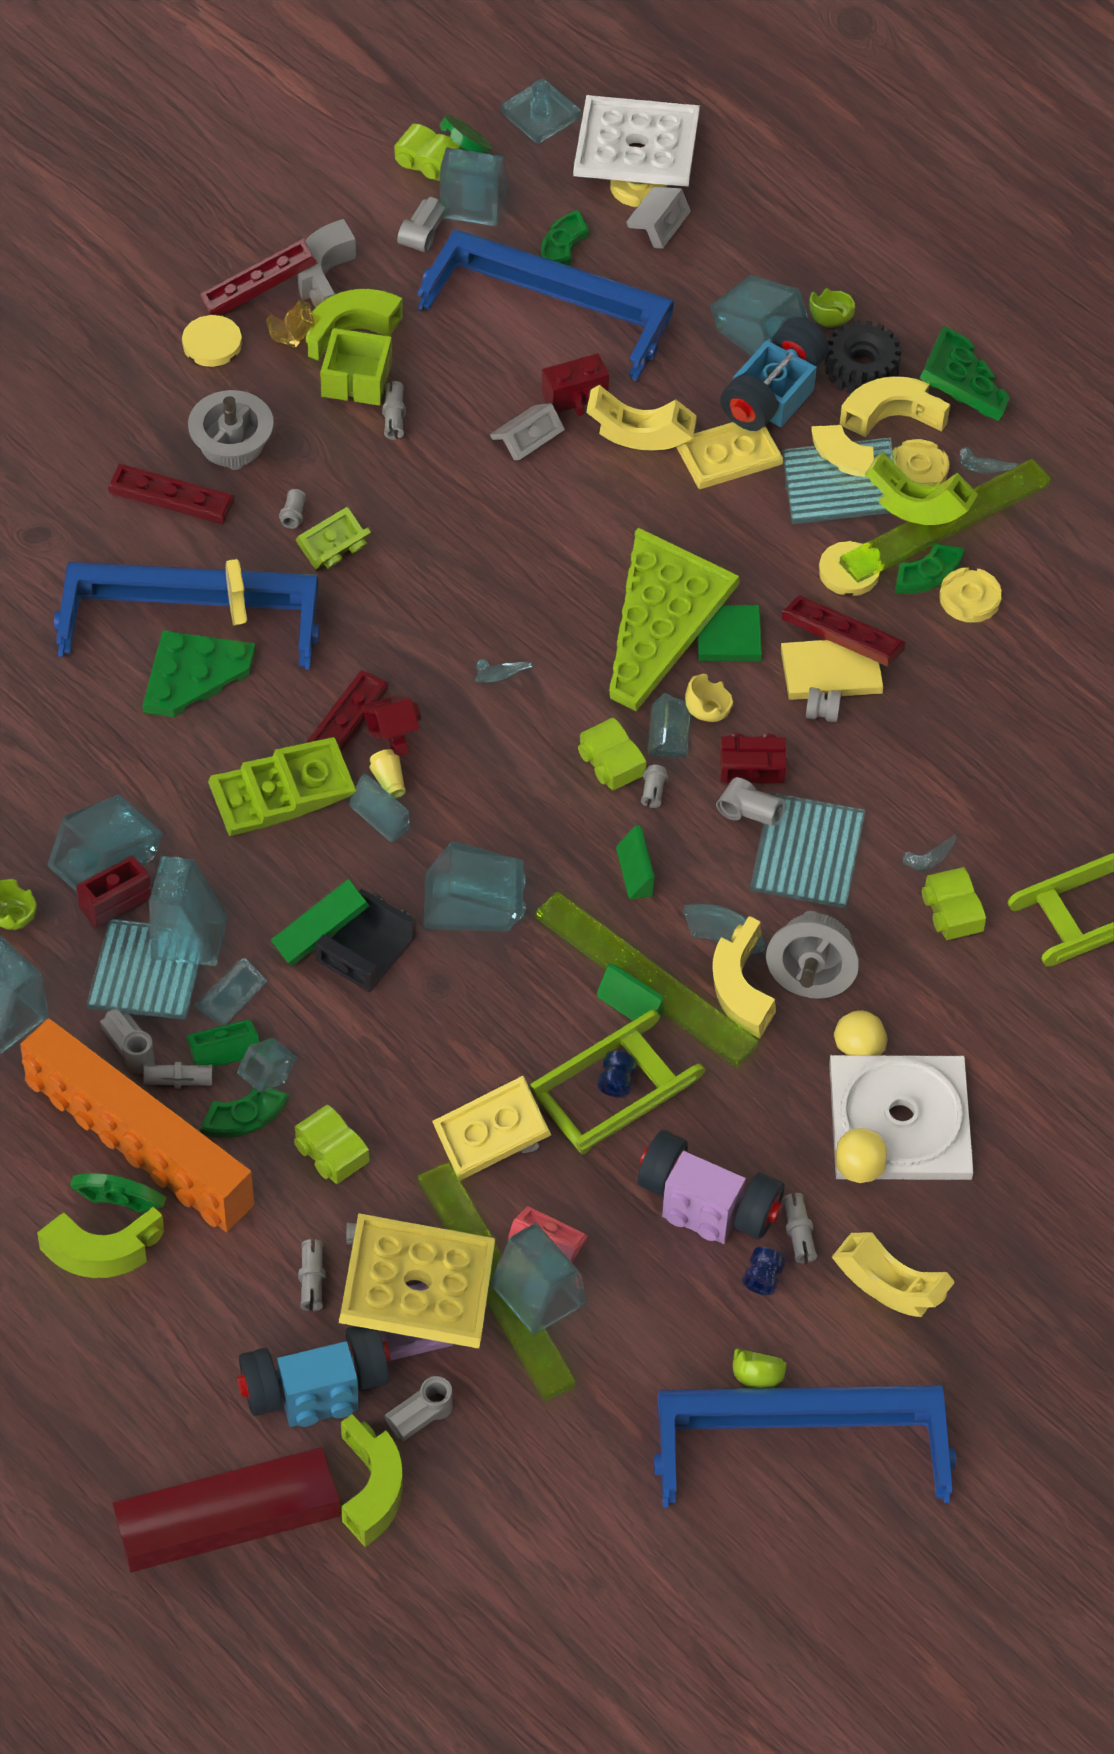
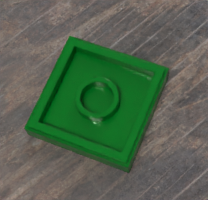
(731, 635)

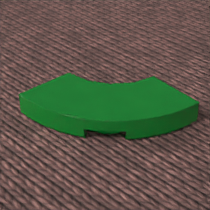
(563, 237)
(928, 571)
(244, 1115)
(118, 1191)

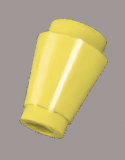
(388, 772)

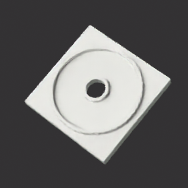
(614, 123)
(936, 1138)

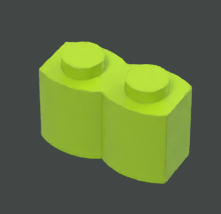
(423, 150)
(612, 754)
(954, 904)
(331, 1144)

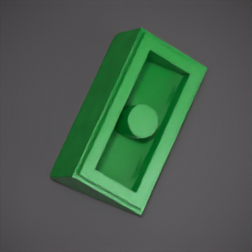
(636, 864)
(628, 994)
(222, 1044)

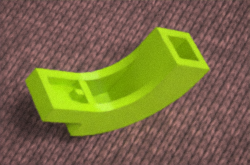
(353, 310)
(917, 501)
(100, 1254)
(378, 1503)

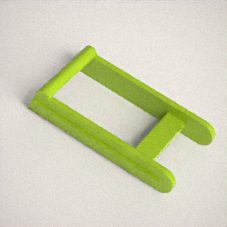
(1047, 896)
(631, 1039)

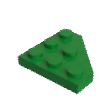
(964, 377)
(193, 670)

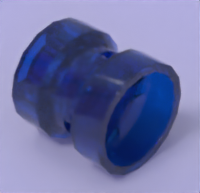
(617, 1072)
(763, 1271)

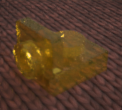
(293, 327)

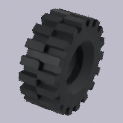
(861, 342)

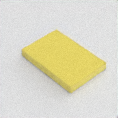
(728, 454)
(829, 668)
(491, 1128)

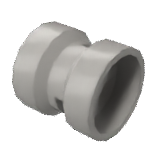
(823, 704)

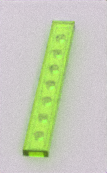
(914, 537)
(679, 1002)
(534, 1351)

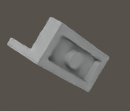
(660, 214)
(529, 430)

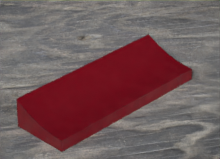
(226, 1509)

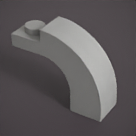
(330, 247)

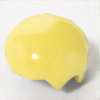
(707, 700)
(860, 1034)
(861, 1155)

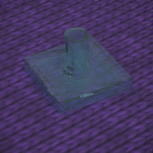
(540, 111)

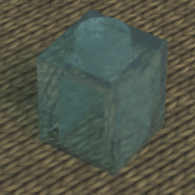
(266, 1064)

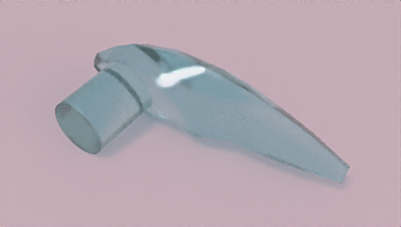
(982, 465)
(498, 672)
(931, 858)

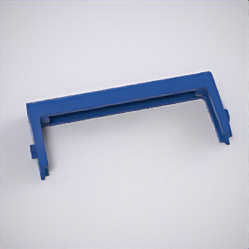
(556, 281)
(186, 587)
(804, 1408)

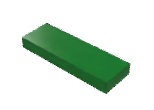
(323, 918)

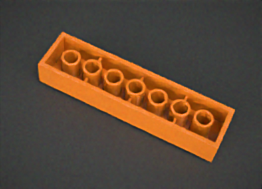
(137, 1125)

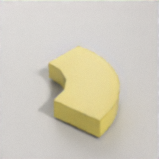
(841, 451)
(235, 592)

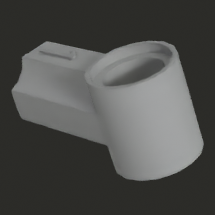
(420, 229)
(744, 800)
(129, 1040)
(418, 1410)

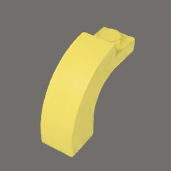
(889, 398)
(640, 428)
(738, 999)
(889, 1280)

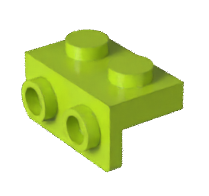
(332, 538)

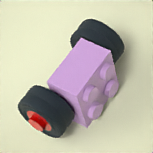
(707, 1195)

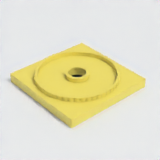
(448, 1261)

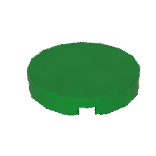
(465, 135)

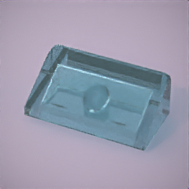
(669, 727)
(380, 809)
(231, 992)

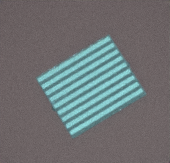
(823, 492)
(809, 852)
(134, 982)

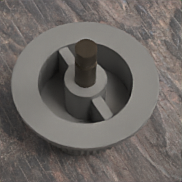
(231, 427)
(813, 956)

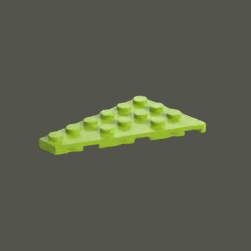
(664, 610)

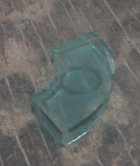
(715, 922)

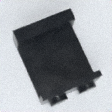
(368, 943)

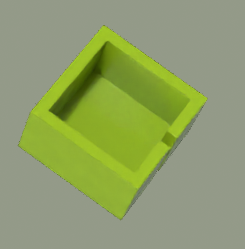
(356, 366)

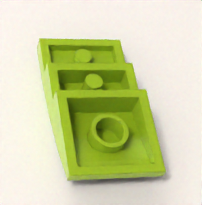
(282, 786)

